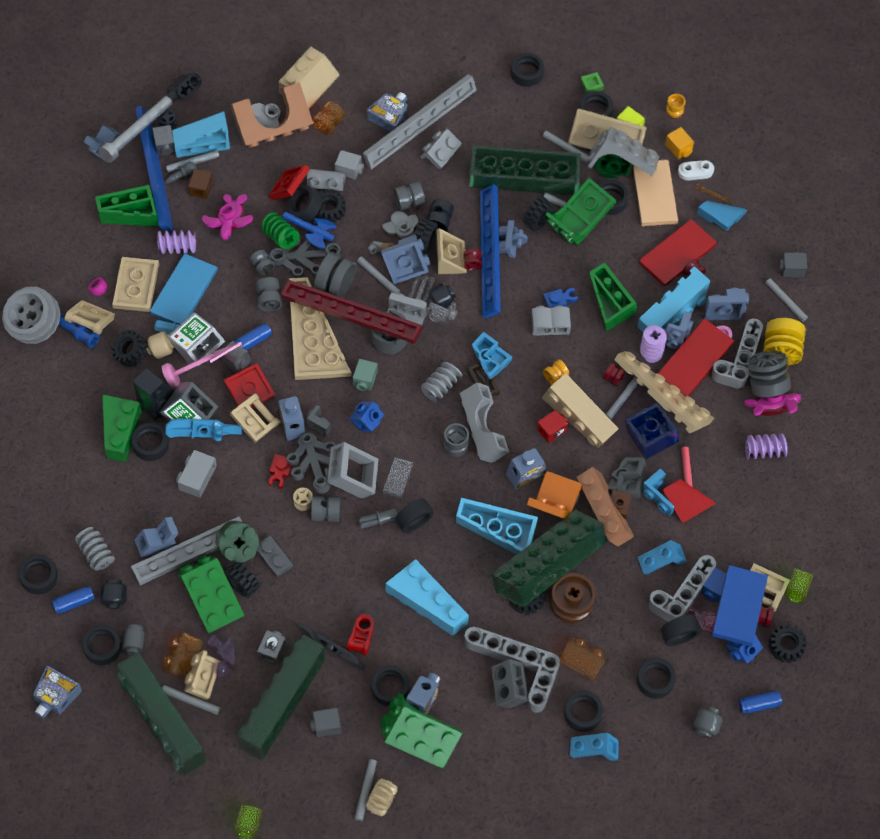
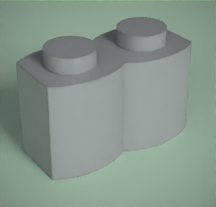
(550, 320)

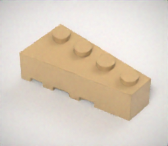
(580, 410)

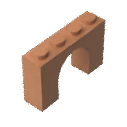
(296, 117)

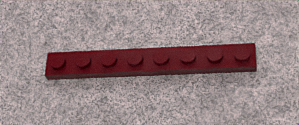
(351, 311)

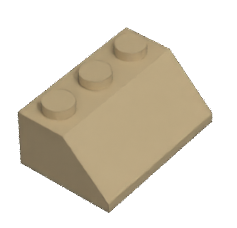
(313, 73)

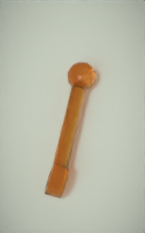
(727, 199)

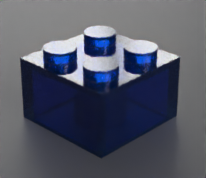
(652, 430)

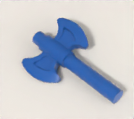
(318, 232)

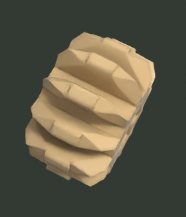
(381, 797)

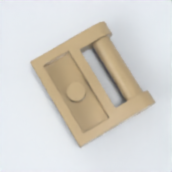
(89, 316)
(251, 422)
(775, 586)

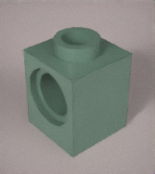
(365, 375)

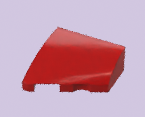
(686, 500)

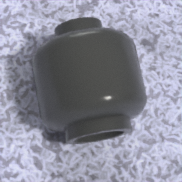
(707, 722)

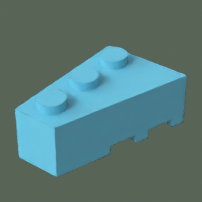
(202, 136)

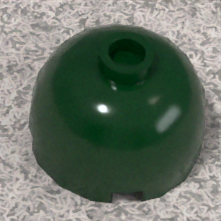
(612, 166)

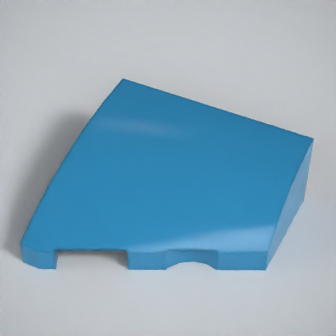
(721, 214)
(490, 356)

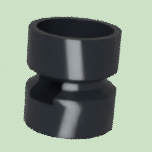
(441, 213)

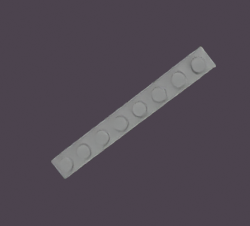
(419, 121)

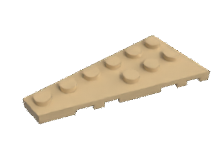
(315, 344)
(665, 394)

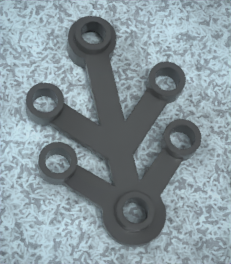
(302, 256)
(320, 483)

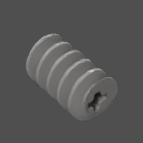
(440, 380)
(93, 549)

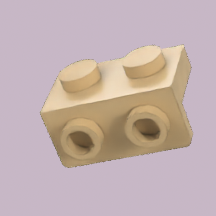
(202, 675)

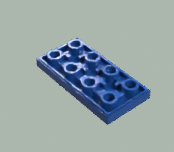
(740, 605)

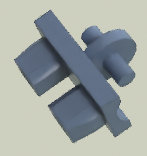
(514, 239)

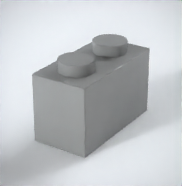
(196, 473)

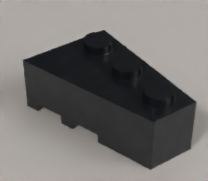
(151, 393)

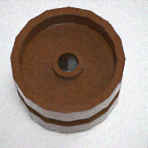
(572, 598)

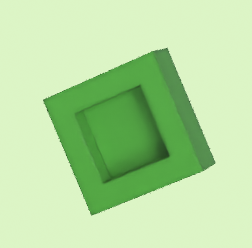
(592, 82)

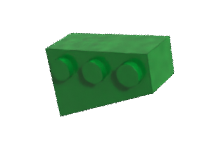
(128, 207)
(611, 296)
(120, 421)

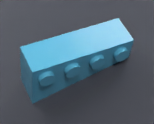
(673, 304)
(501, 526)
(426, 596)

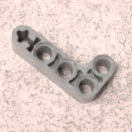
(739, 368)
(687, 588)

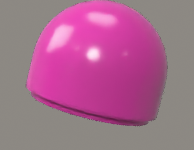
(100, 288)

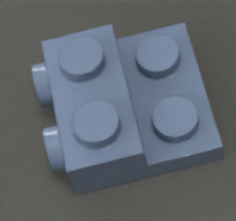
(406, 259)
(728, 306)

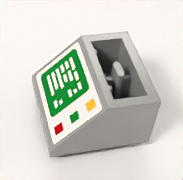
(195, 338)

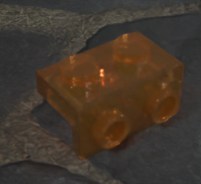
(180, 655)
(583, 658)

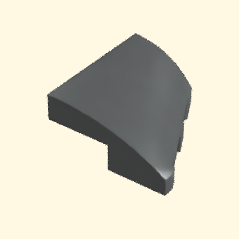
(630, 474)

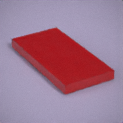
(673, 254)
(696, 357)

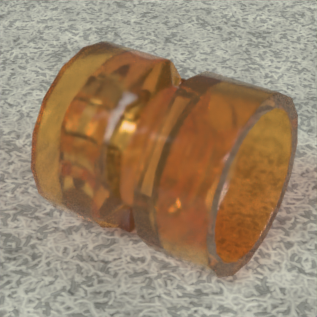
(328, 118)

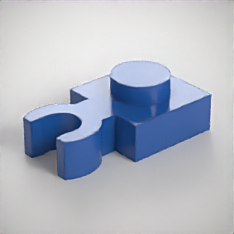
(557, 298)

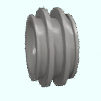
(33, 329)

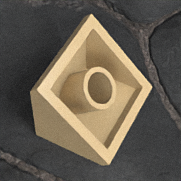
(449, 253)

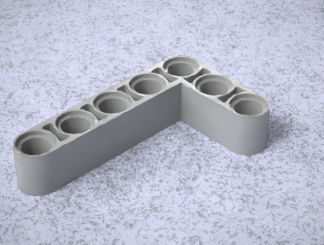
(523, 650)

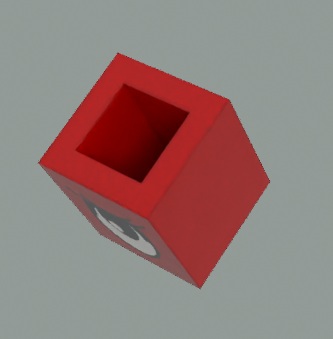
(552, 426)

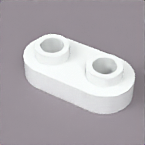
(696, 170)

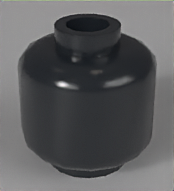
(441, 295)
(113, 594)

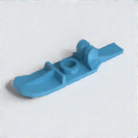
(193, 427)

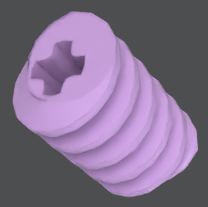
(177, 242)
(653, 343)
(765, 445)

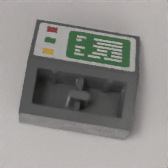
(188, 403)

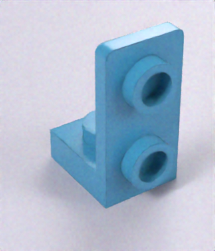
(651, 492)
(662, 556)
(593, 745)

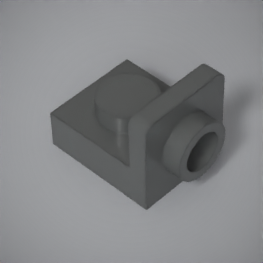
(318, 423)

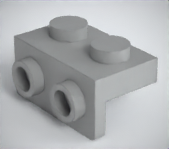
(441, 148)
(326, 179)
(413, 309)

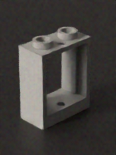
(338, 470)

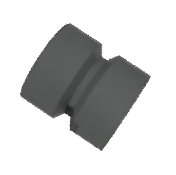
(409, 195)
(268, 294)
(456, 440)
(325, 509)

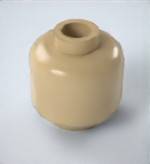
(159, 345)

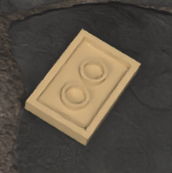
(135, 284)

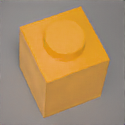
(679, 143)

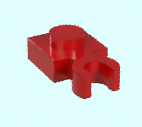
(279, 469)

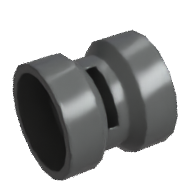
(261, 261)

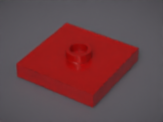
(288, 182)
(248, 382)

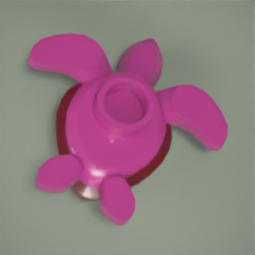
(229, 216)
(774, 405)

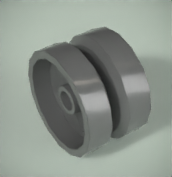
(335, 275)

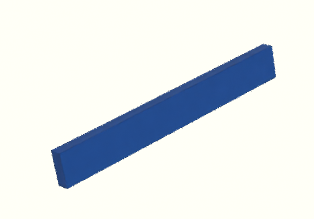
(155, 175)
(490, 251)

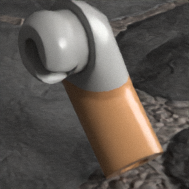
(378, 246)

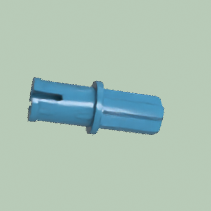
(165, 326)

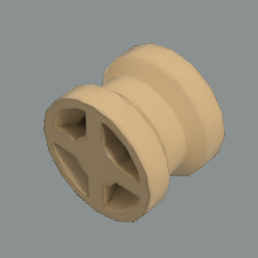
(300, 495)

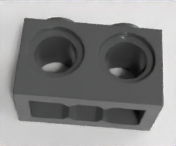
(509, 683)

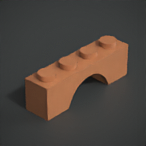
(597, 493)

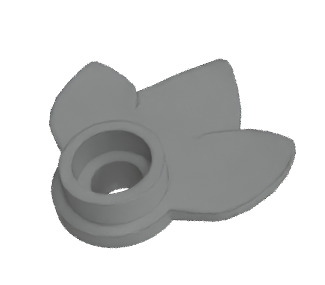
(262, 116)
(401, 224)

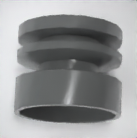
(769, 374)

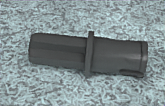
(377, 519)

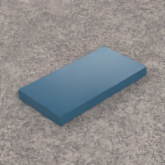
(183, 290)

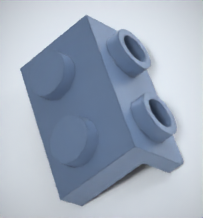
(677, 334)

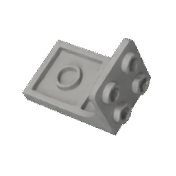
(618, 143)

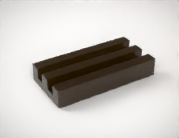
(495, 391)

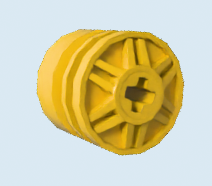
(787, 337)

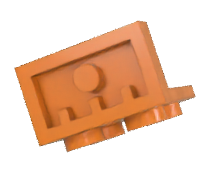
(556, 495)

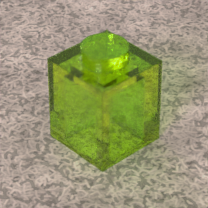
(799, 585)
(248, 822)

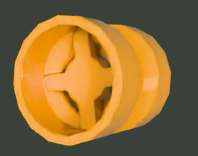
(675, 105)
(556, 371)

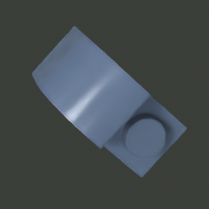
(105, 135)
(157, 539)

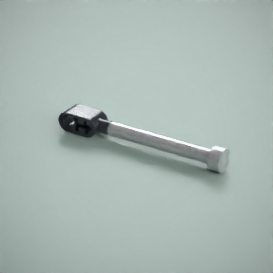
(179, 89)

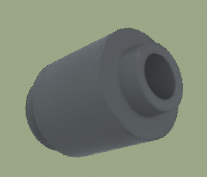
(133, 639)

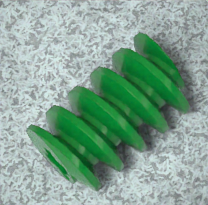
(280, 231)

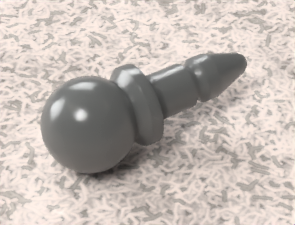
(186, 170)

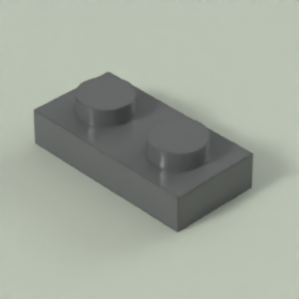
(274, 556)

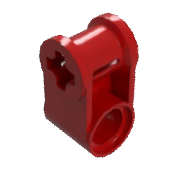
(361, 638)

